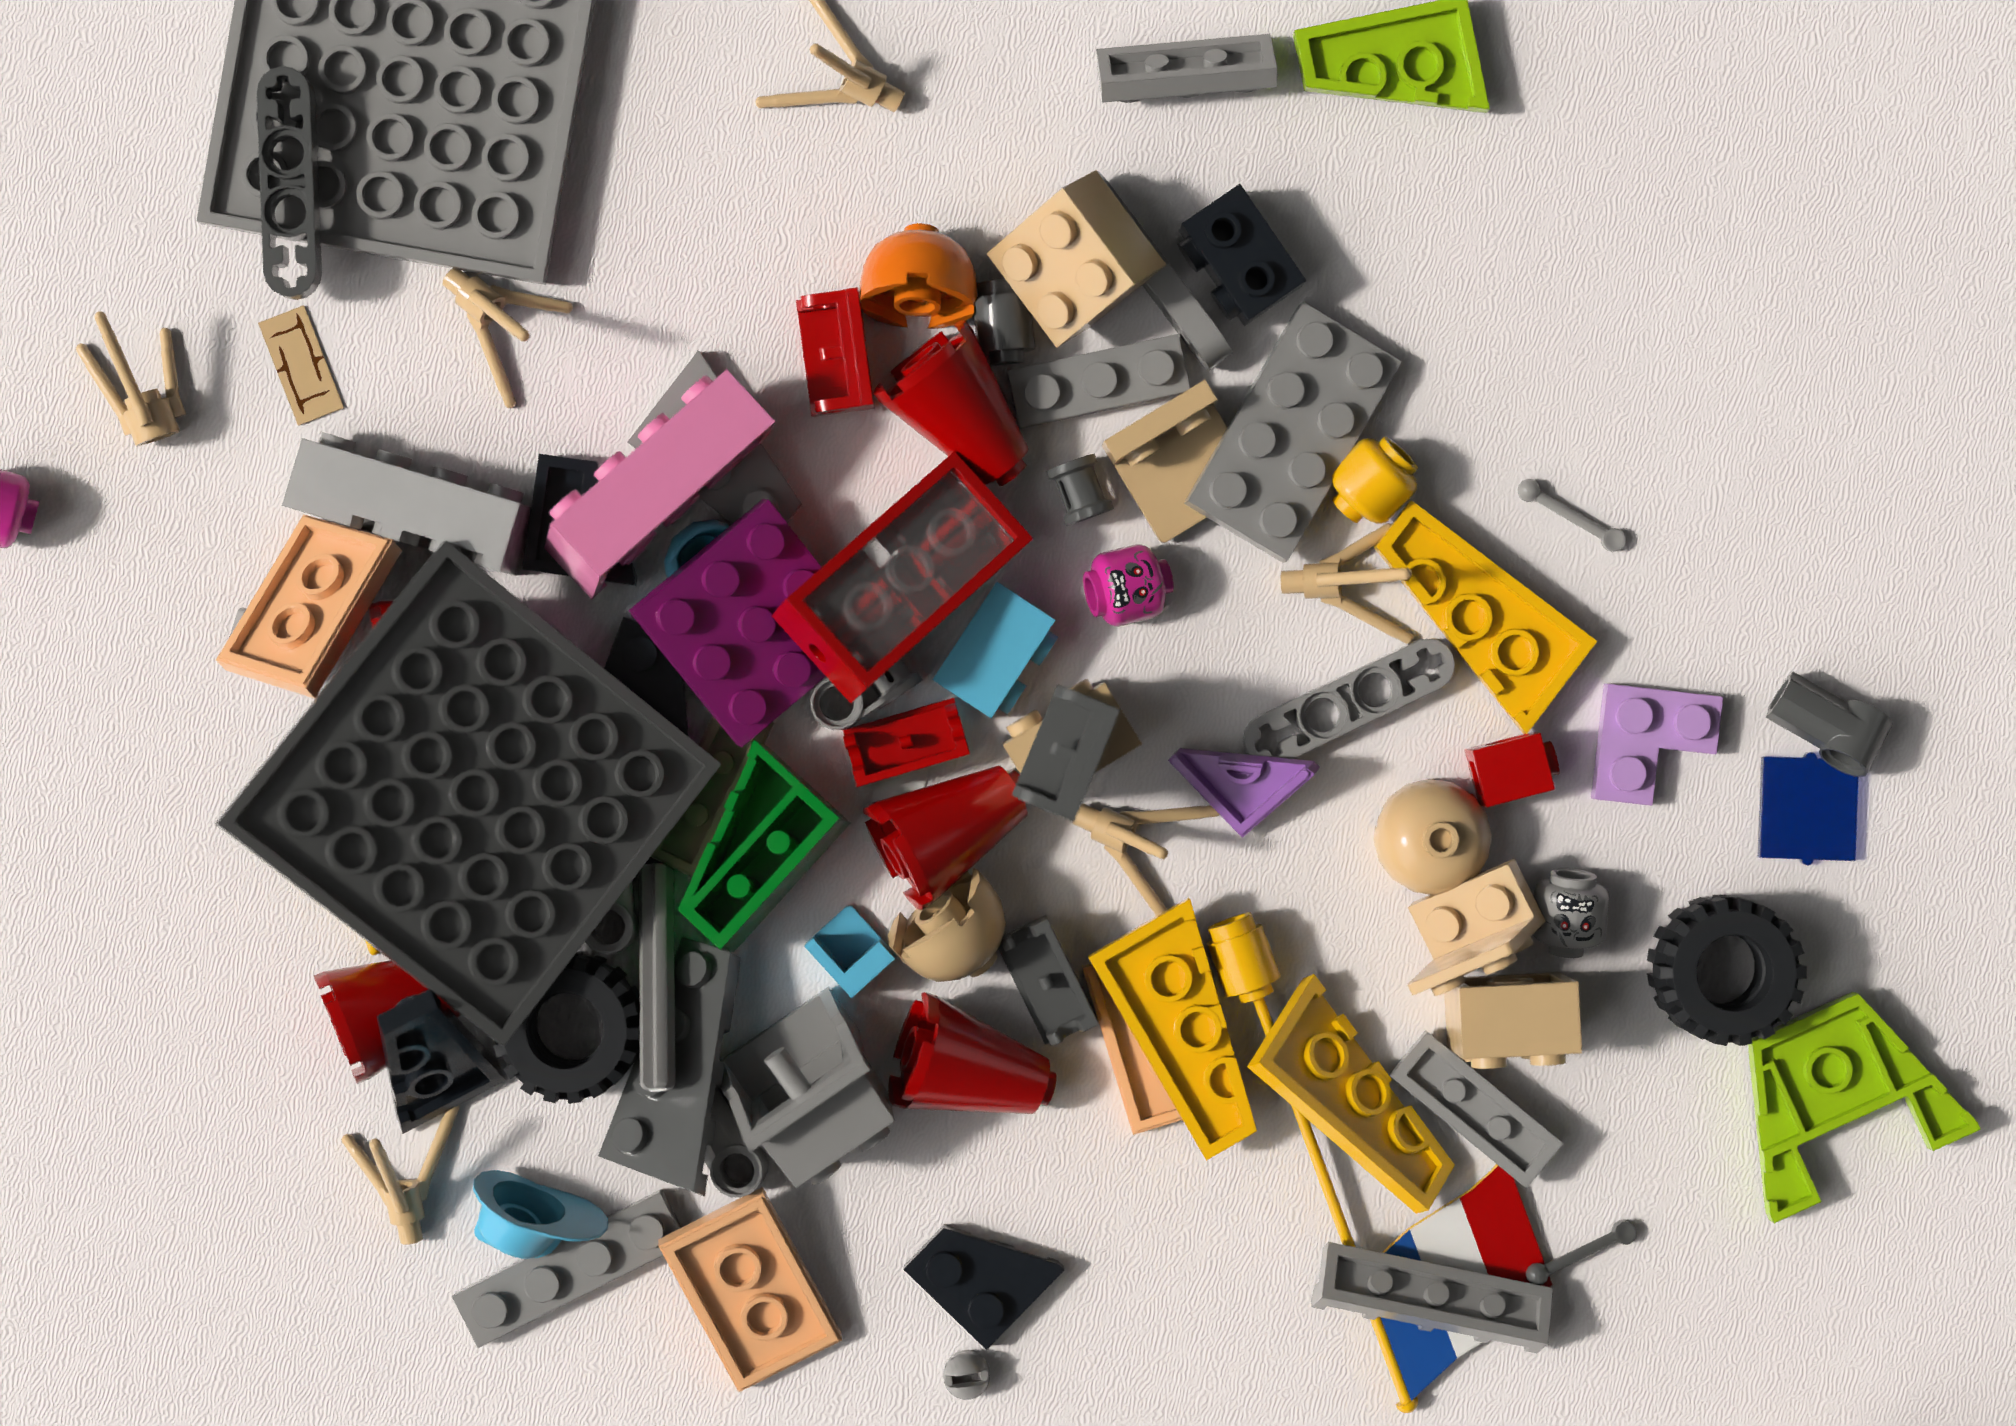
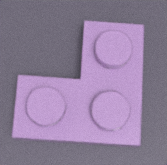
(1634, 728)

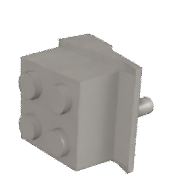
(807, 1091)

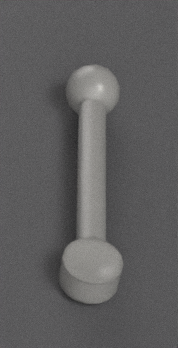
(1611, 539)

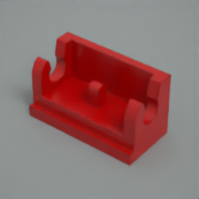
(835, 352)
(905, 742)

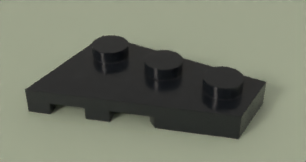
(432, 1059)

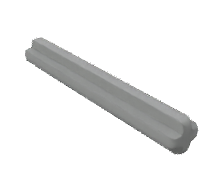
(656, 977)

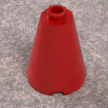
(957, 405)
(943, 829)
(356, 1001)
(965, 1064)

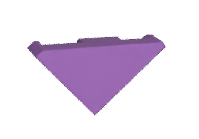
(1242, 785)

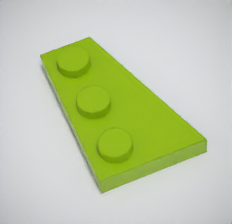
(1397, 55)

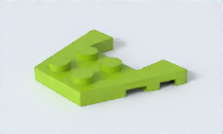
(1826, 1074)

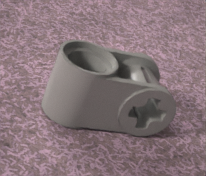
(876, 696)

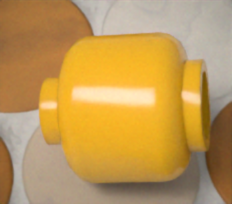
(1374, 480)

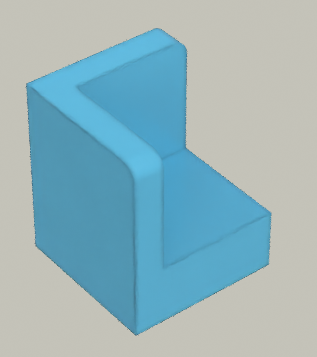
(850, 950)

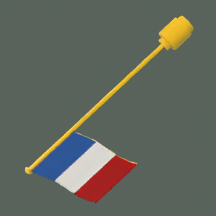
(1475, 1232)

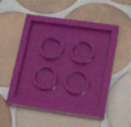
(720, 627)

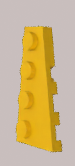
(1492, 620)
(1173, 1010)
(1336, 1086)

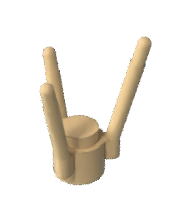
(145, 413)

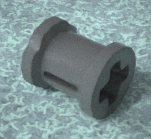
(1080, 489)

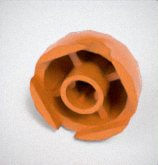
(918, 276)

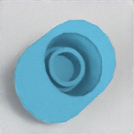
(530, 1217)

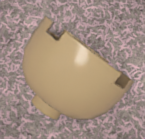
(1432, 836)
(953, 934)

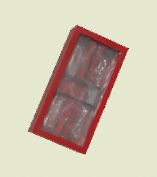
(901, 577)

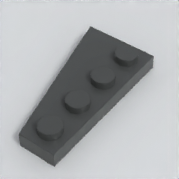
(669, 1129)

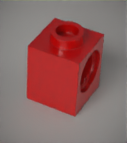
(1512, 768)

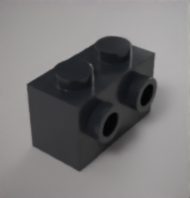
(1239, 256)

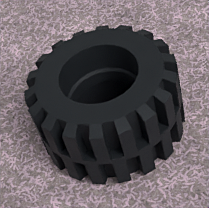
(1773, 980)
(615, 1055)

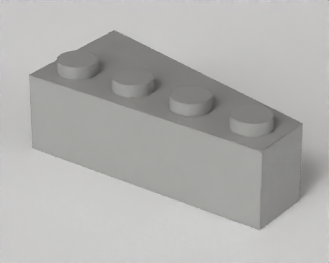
(408, 505)

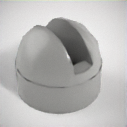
(966, 1363)

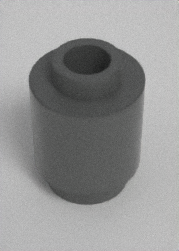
(1002, 323)

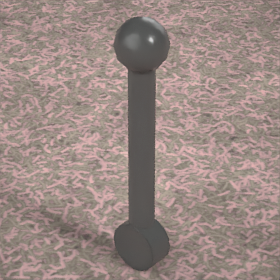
(1621, 1232)

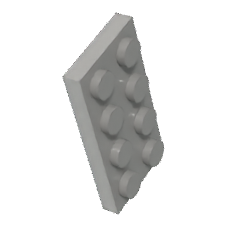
(1292, 432)

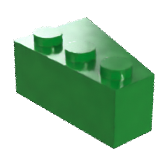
(760, 849)

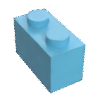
(995, 652)

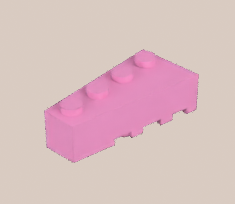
(655, 480)

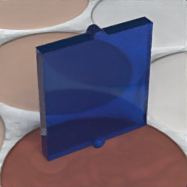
(1806, 810)

